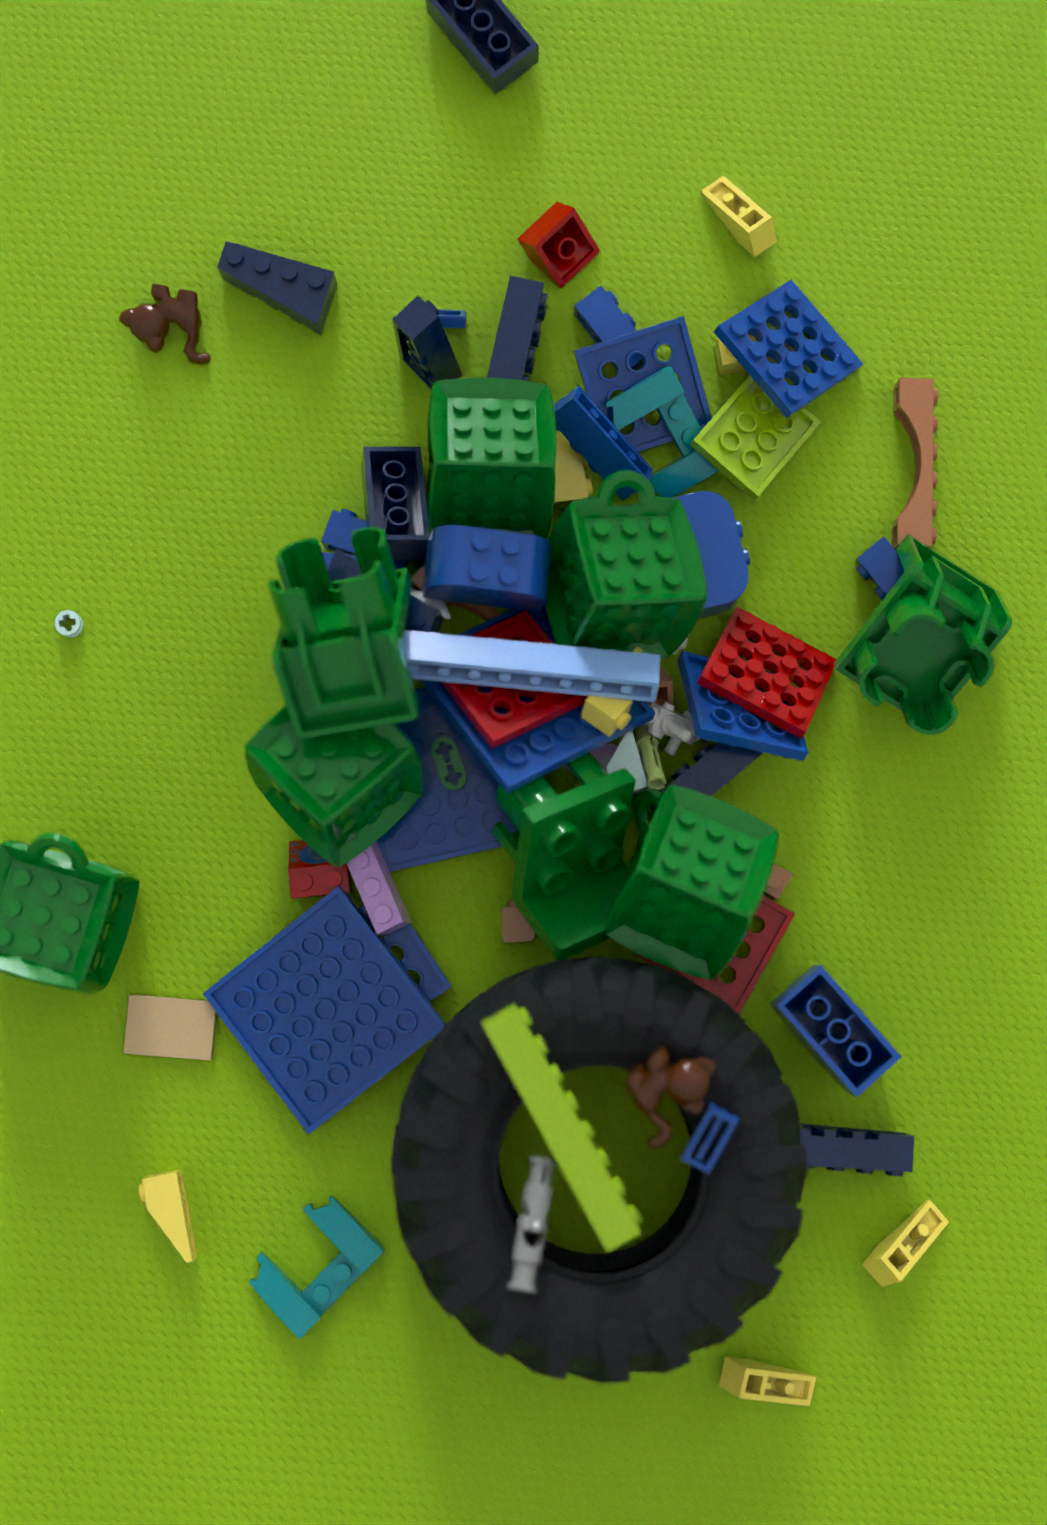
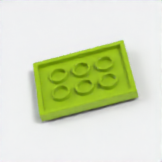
(752, 438)

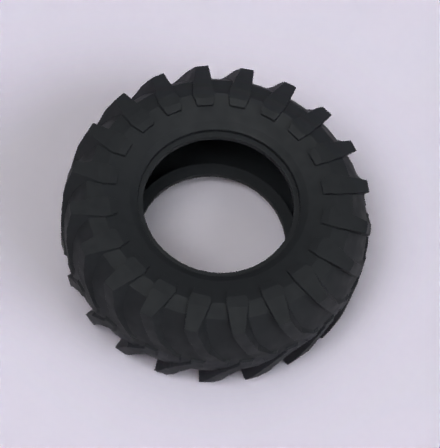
(623, 1306)

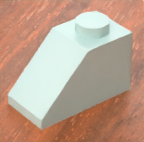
(628, 757)

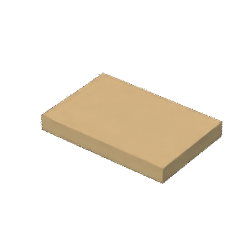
(170, 1027)

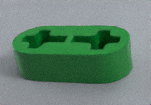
(442, 766)

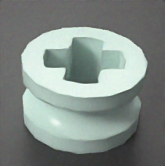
(76, 629)

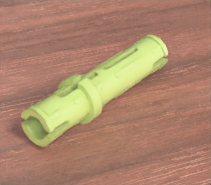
(647, 746)

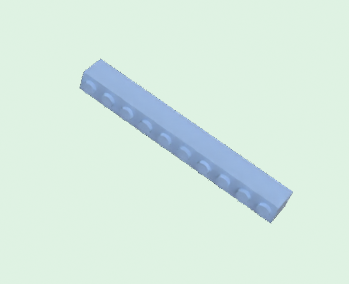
(532, 666)

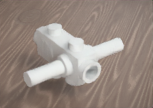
(673, 724)

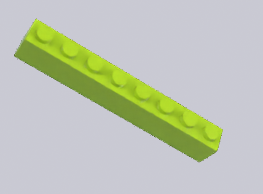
(561, 1127)

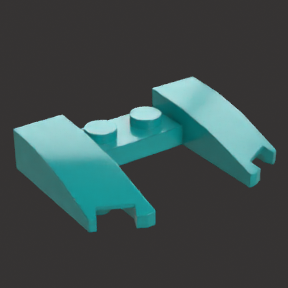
(665, 394)
(302, 1309)

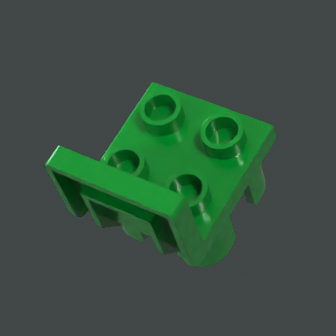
(342, 638)
(927, 639)
(568, 853)

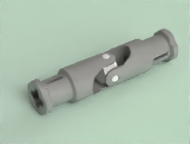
(536, 1202)

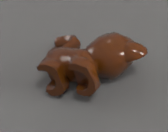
(151, 321)
(684, 1081)

